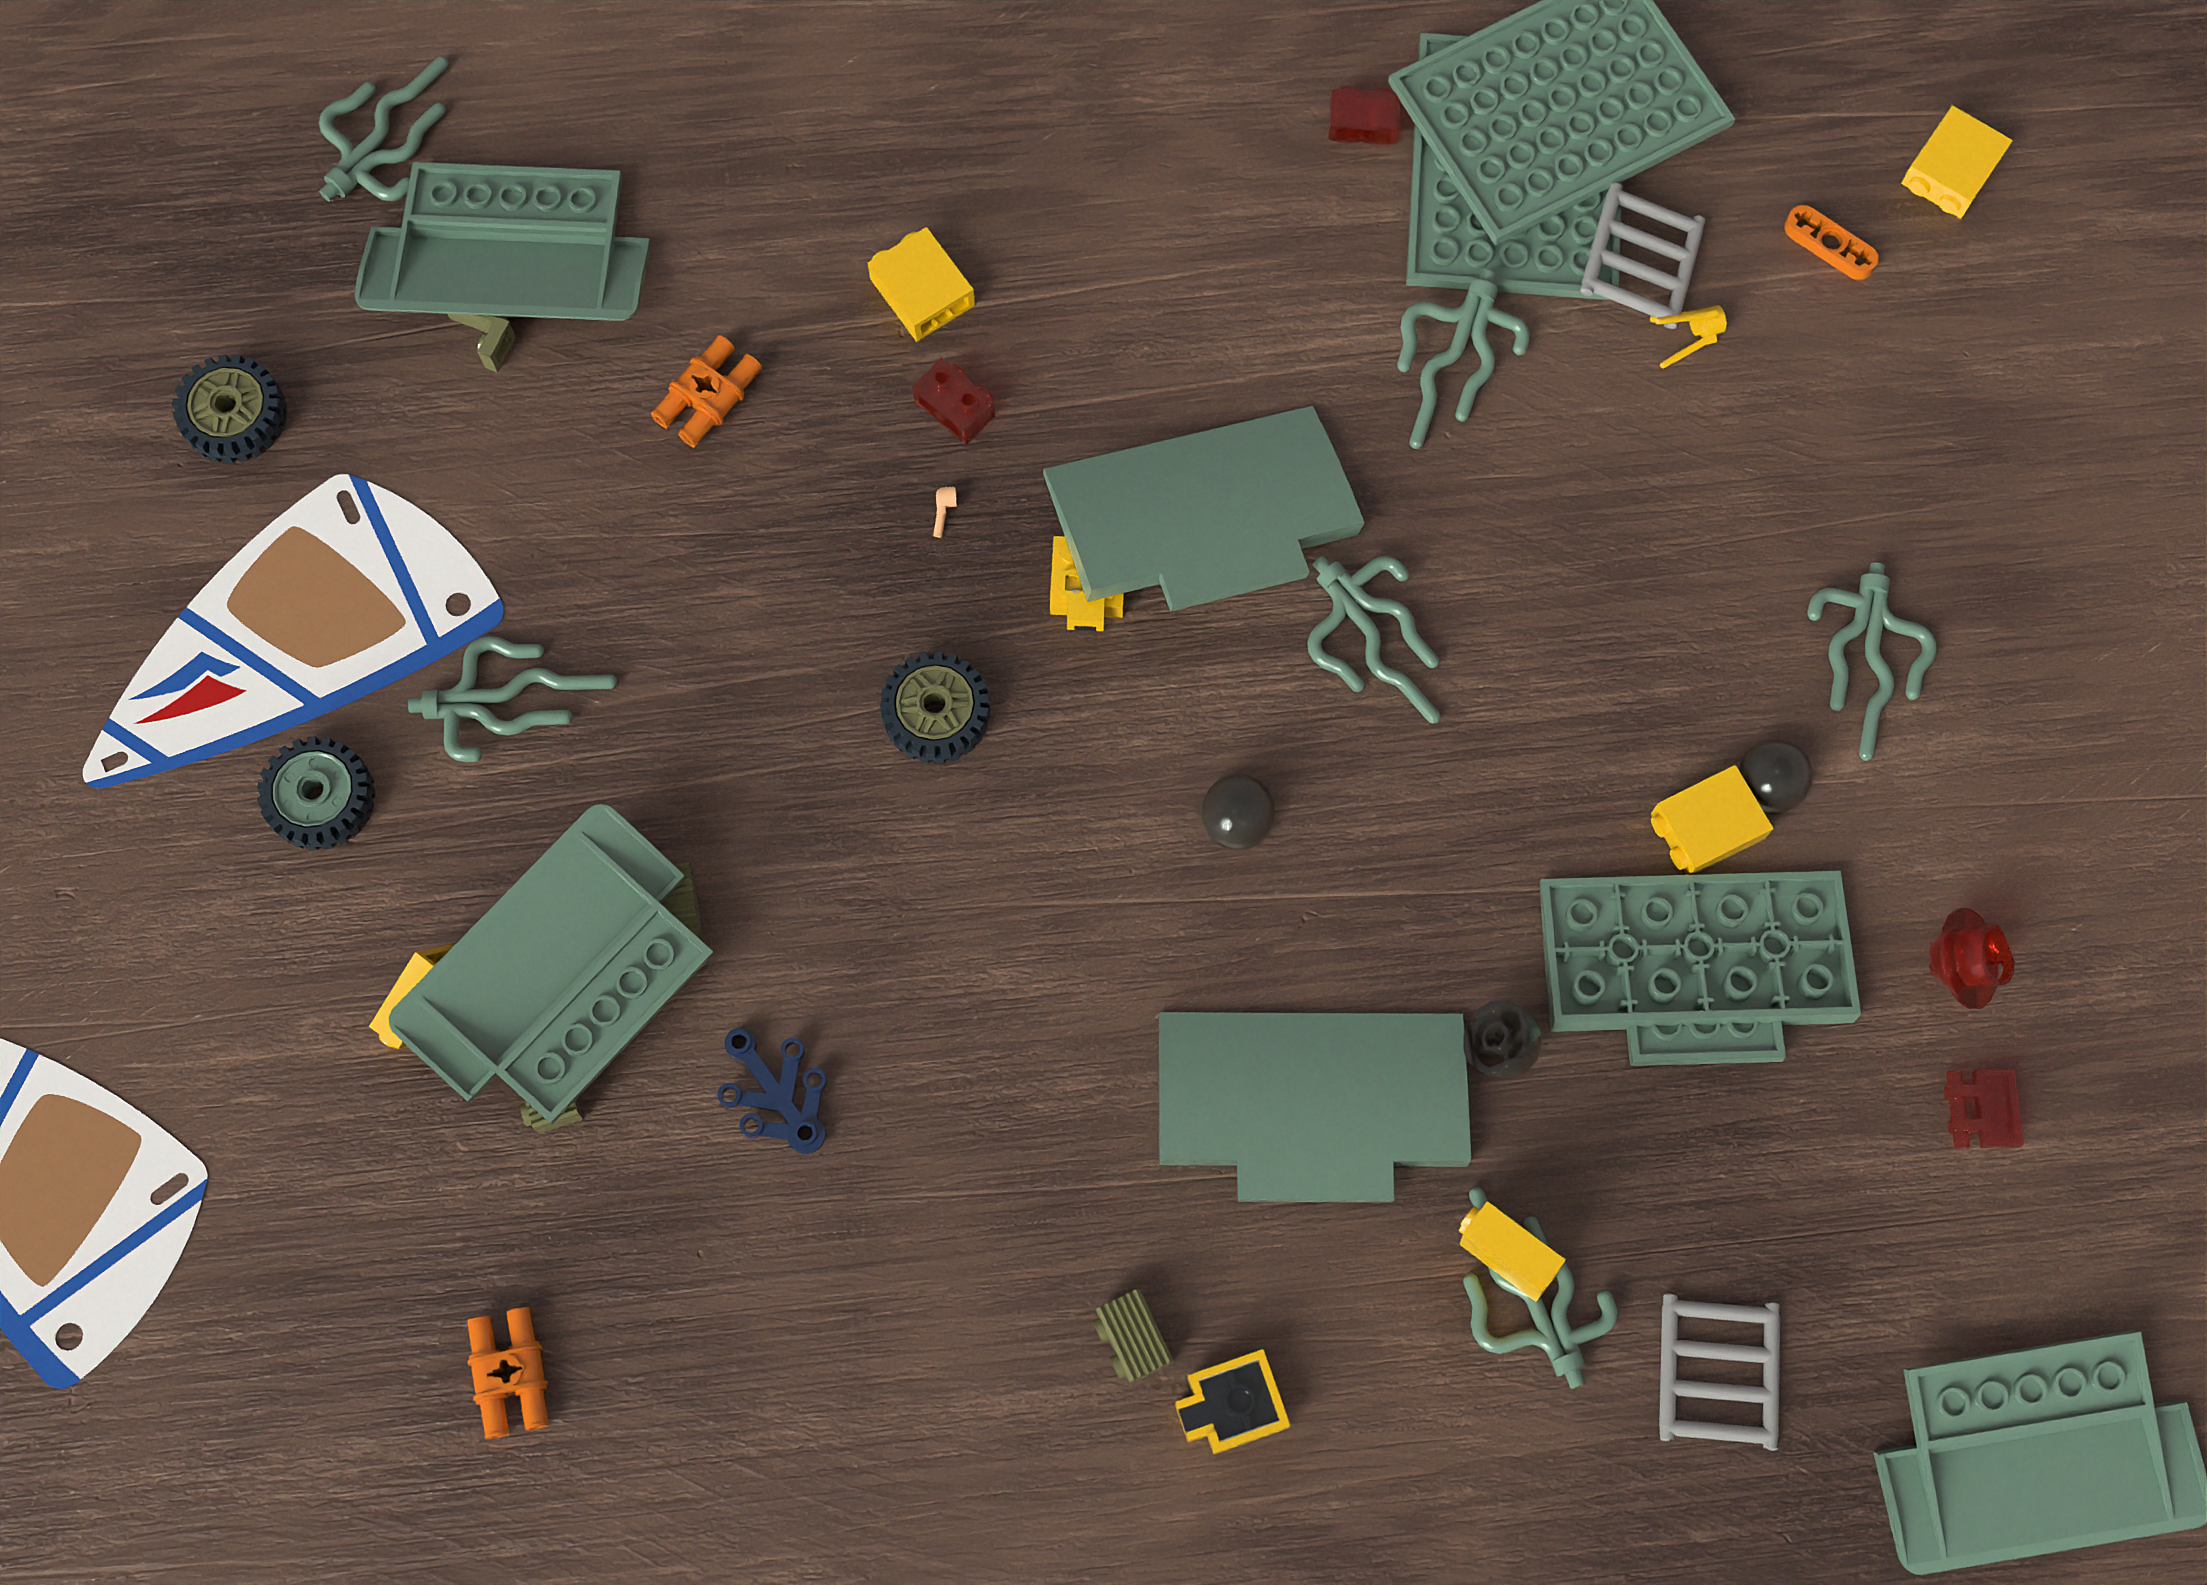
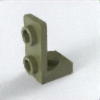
(495, 342)

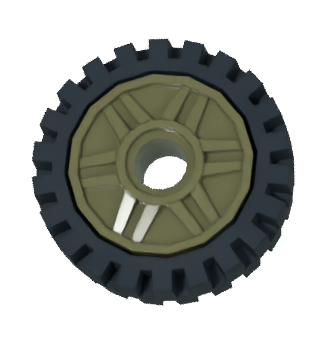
(211, 391)
(941, 733)

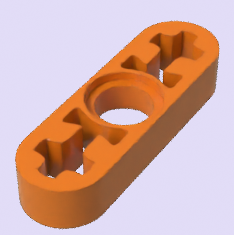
(1832, 256)

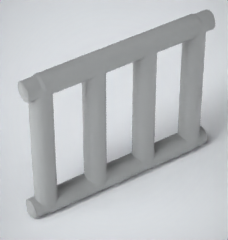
(1600, 255)
(1768, 1355)

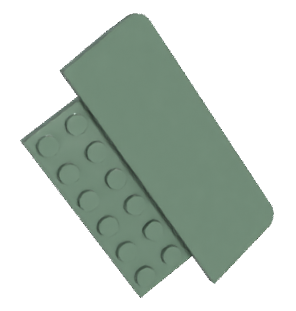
(506, 246)
(556, 970)
(2039, 1456)

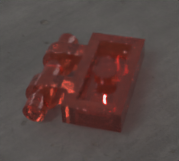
(1995, 1104)

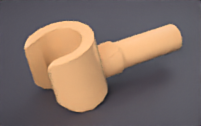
(945, 498)

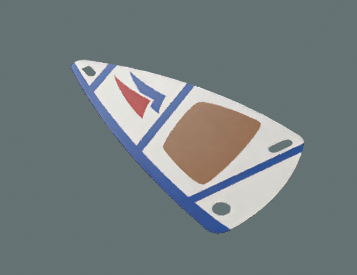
(297, 630)
(80, 1215)

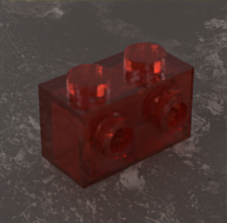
(954, 400)

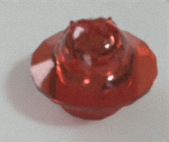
(1969, 958)

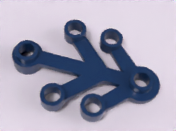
(777, 1096)

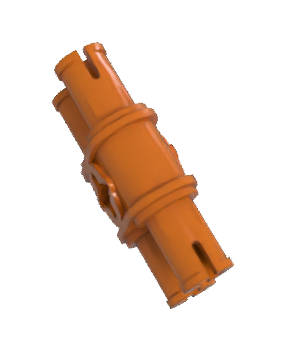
(702, 376)
(527, 1383)

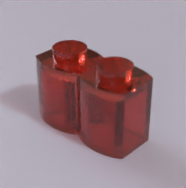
(1364, 116)

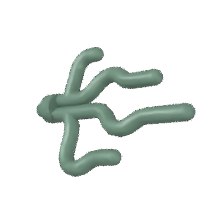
(358, 162)
(1473, 313)
(1347, 599)
(1871, 609)
(465, 701)
(1557, 1339)

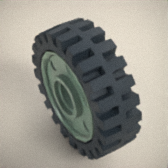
(301, 770)

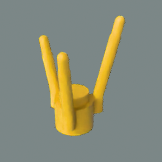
(1703, 322)

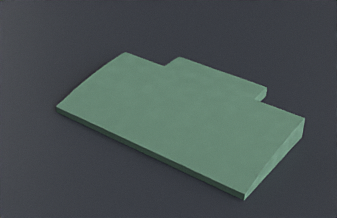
(1205, 510)
(1698, 961)
(1313, 1099)

